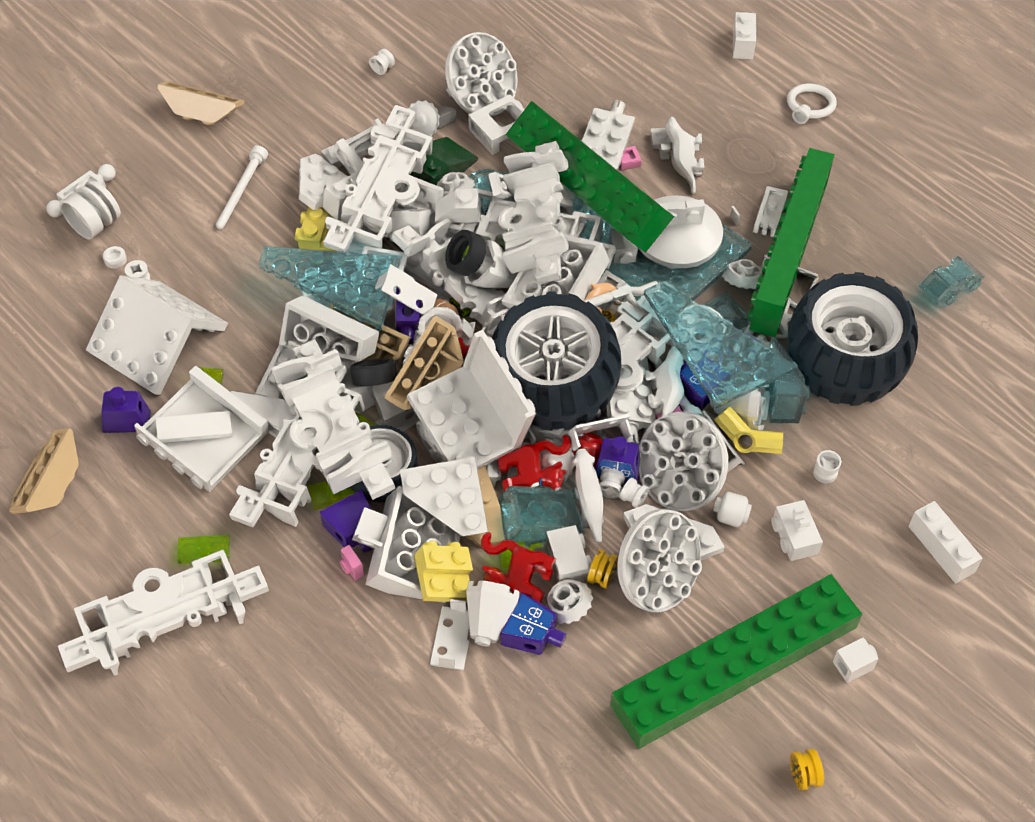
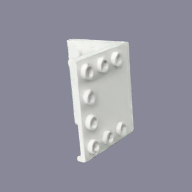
(147, 329)
(476, 407)

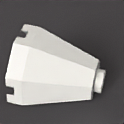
(493, 270)
(750, 407)
(489, 610)

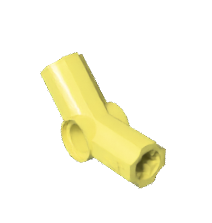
(762, 440)

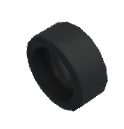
(474, 256)
(373, 372)

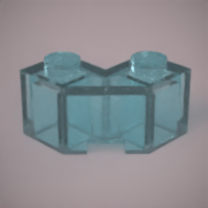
(947, 282)

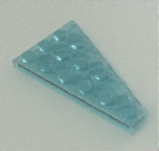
(337, 277)
(718, 353)

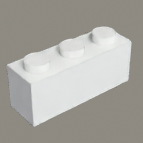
(945, 542)

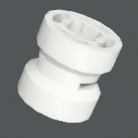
(827, 466)

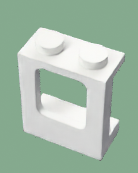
(486, 129)
(345, 149)

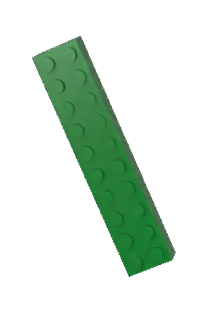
(594, 179)
(790, 243)
(734, 660)

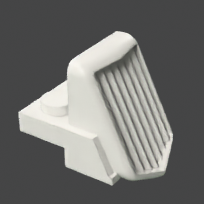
(427, 198)

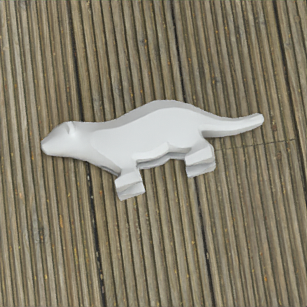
(683, 152)
(667, 382)
(589, 493)

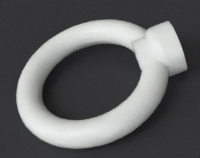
(803, 113)

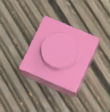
(350, 563)

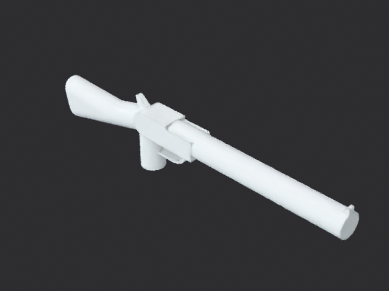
(622, 292)

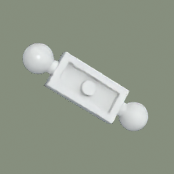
(105, 173)

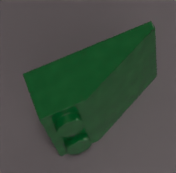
(445, 158)

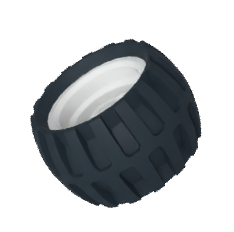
(853, 338)
(548, 340)

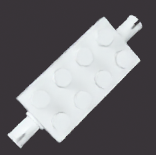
(609, 133)
(633, 403)

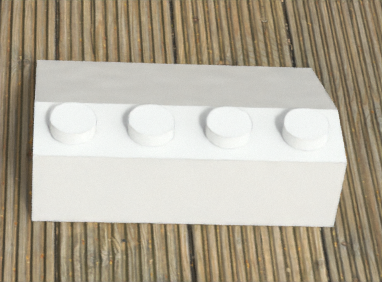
(580, 268)
(405, 531)

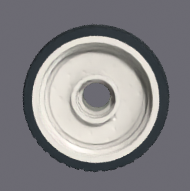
(403, 457)

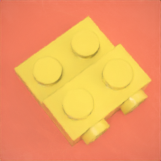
(313, 230)
(443, 571)

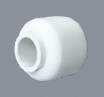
(732, 509)

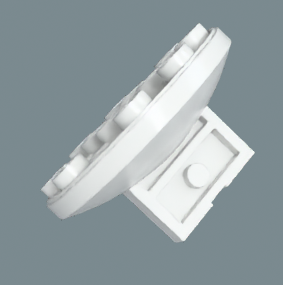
(480, 72)
(690, 236)
(683, 461)
(659, 560)

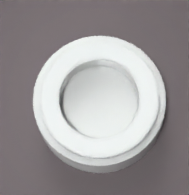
(114, 257)

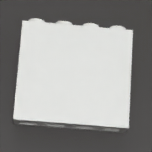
(212, 458)

